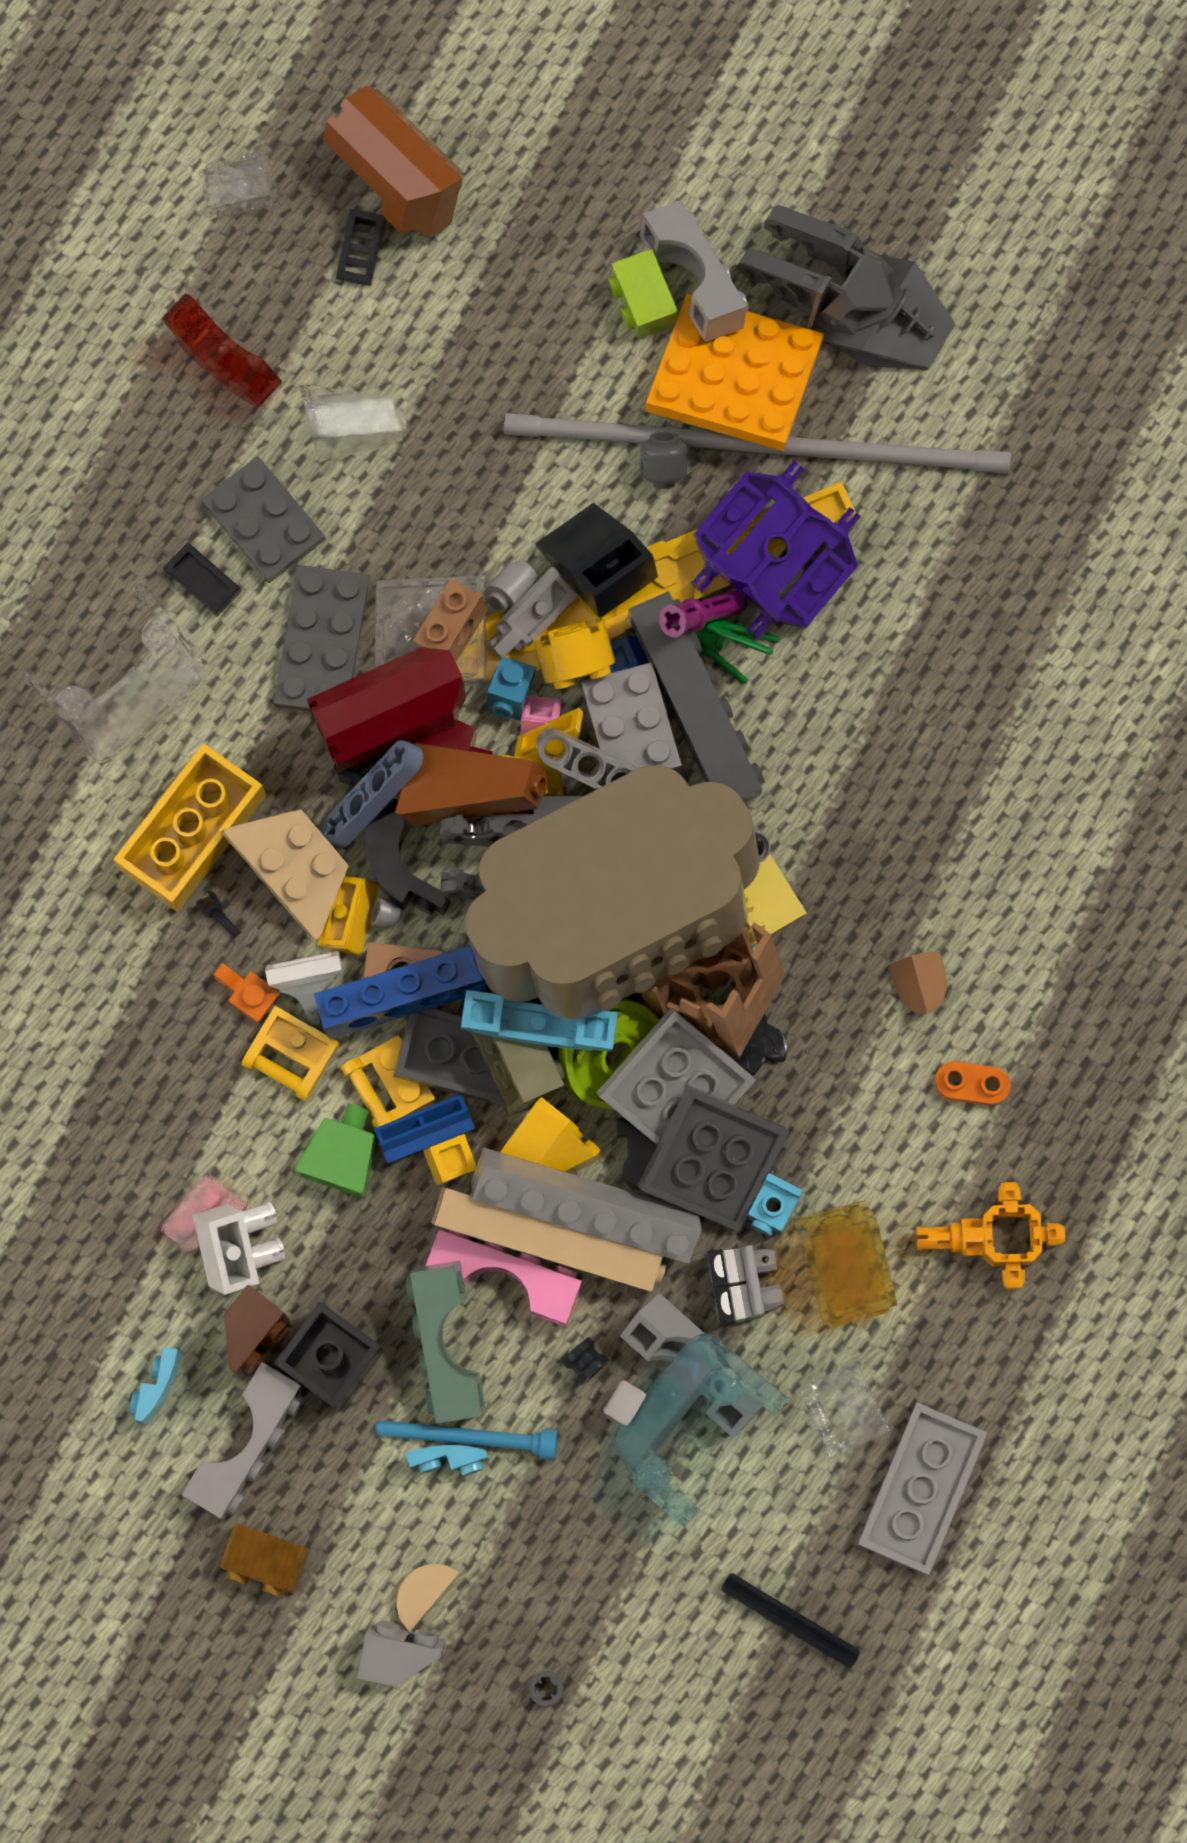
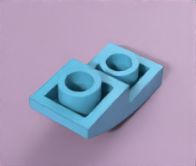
(151, 1397)
(461, 1458)

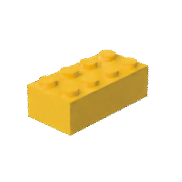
(184, 828)

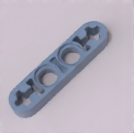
(396, 770)

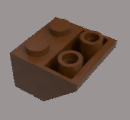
(251, 1329)

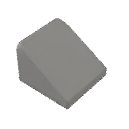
(624, 1403)

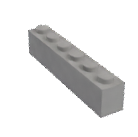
(585, 1205)

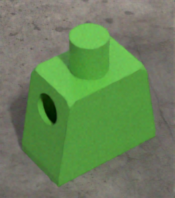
(340, 1153)

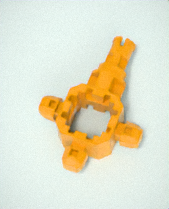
(975, 1236)

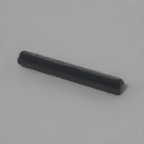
(790, 1620)

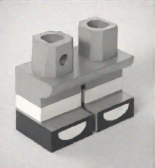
(737, 1268)

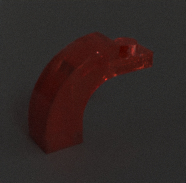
(218, 354)

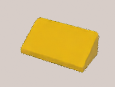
(350, 916)

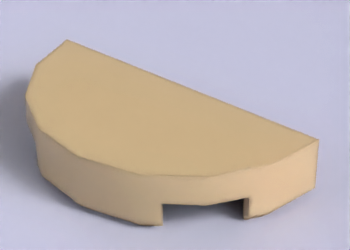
(421, 1591)

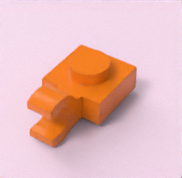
(250, 994)

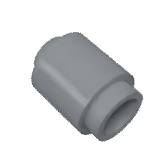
(510, 586)

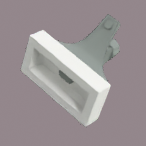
(304, 978)

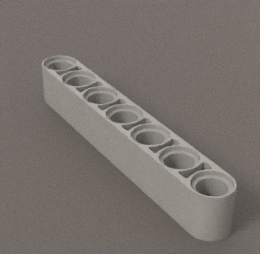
(604, 770)

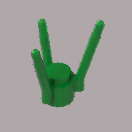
(717, 635)

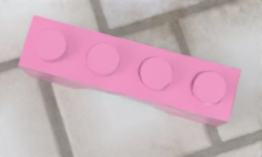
(549, 1291)

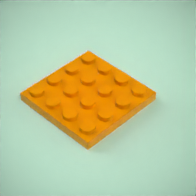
(738, 382)

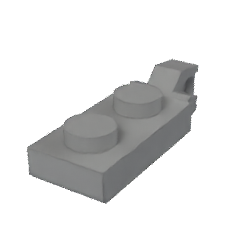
(532, 613)

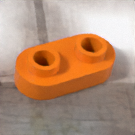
(972, 1083)

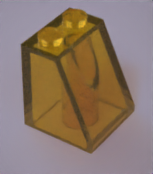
(845, 1263)

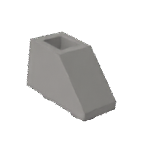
(397, 1654)

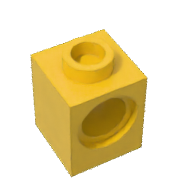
(450, 1159)

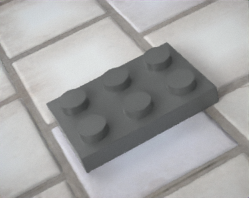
(263, 519)
(445, 1057)

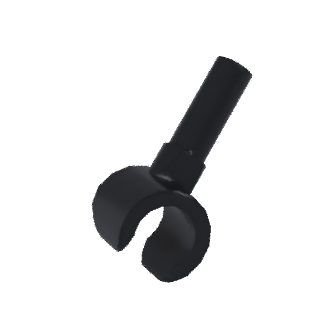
(216, 912)

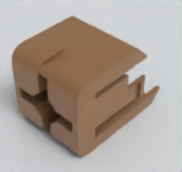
(756, 981)

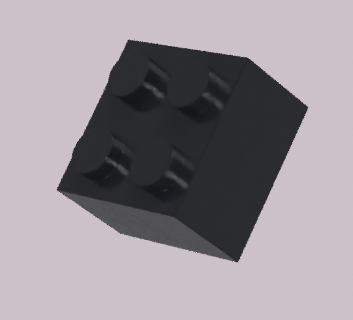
(329, 1357)

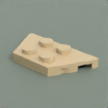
(293, 864)

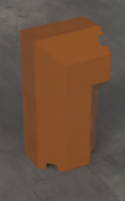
(396, 162)

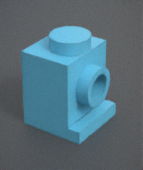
(774, 1189)

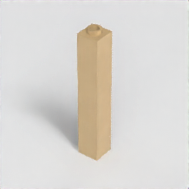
(548, 1240)

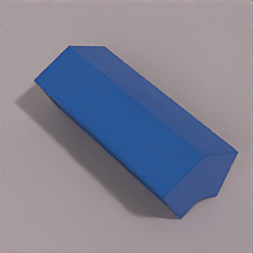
(424, 1128)

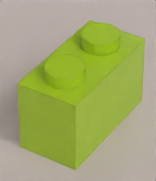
(643, 293)

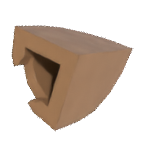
(920, 981)

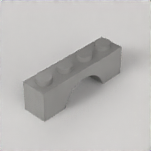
(676, 239)
(660, 1334)
(220, 1485)

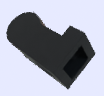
(639, 1152)

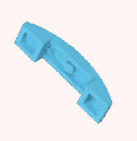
(534, 1024)

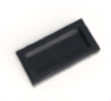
(202, 579)

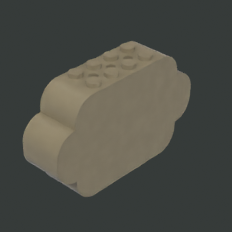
(613, 892)

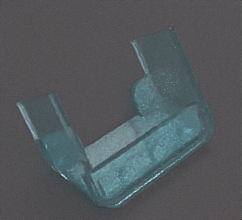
(699, 1368)

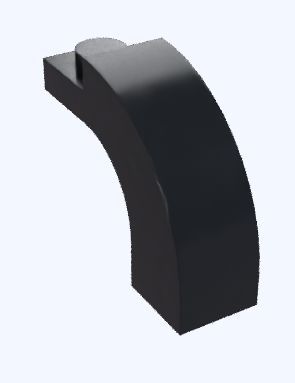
(383, 851)

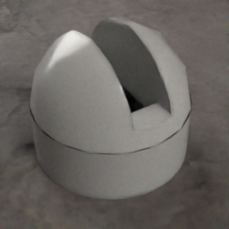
(385, 913)

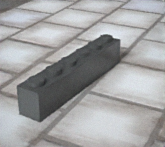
(695, 702)

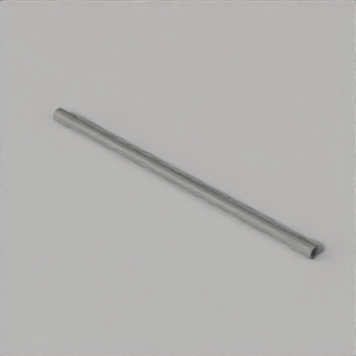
(977, 460)

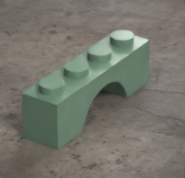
(453, 1389)

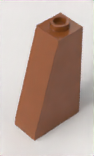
(469, 785)

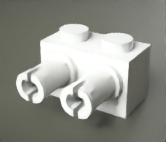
(227, 1249)

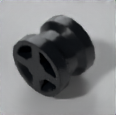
(585, 1361)

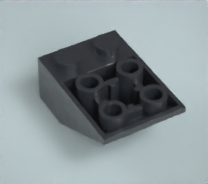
(599, 558)

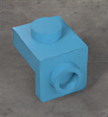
(510, 688)

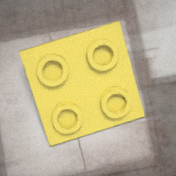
(771, 900)

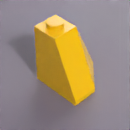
(551, 1140)

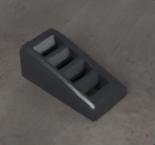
(369, 219)

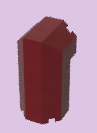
(389, 704)

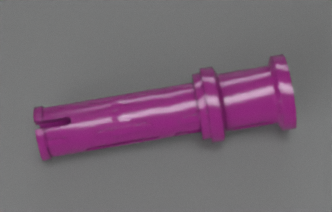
(694, 614)

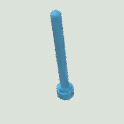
(540, 1443)

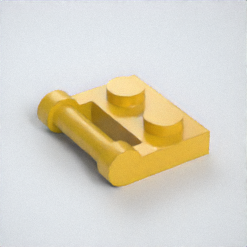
(297, 1042)
(406, 1095)

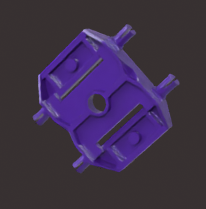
(759, 574)

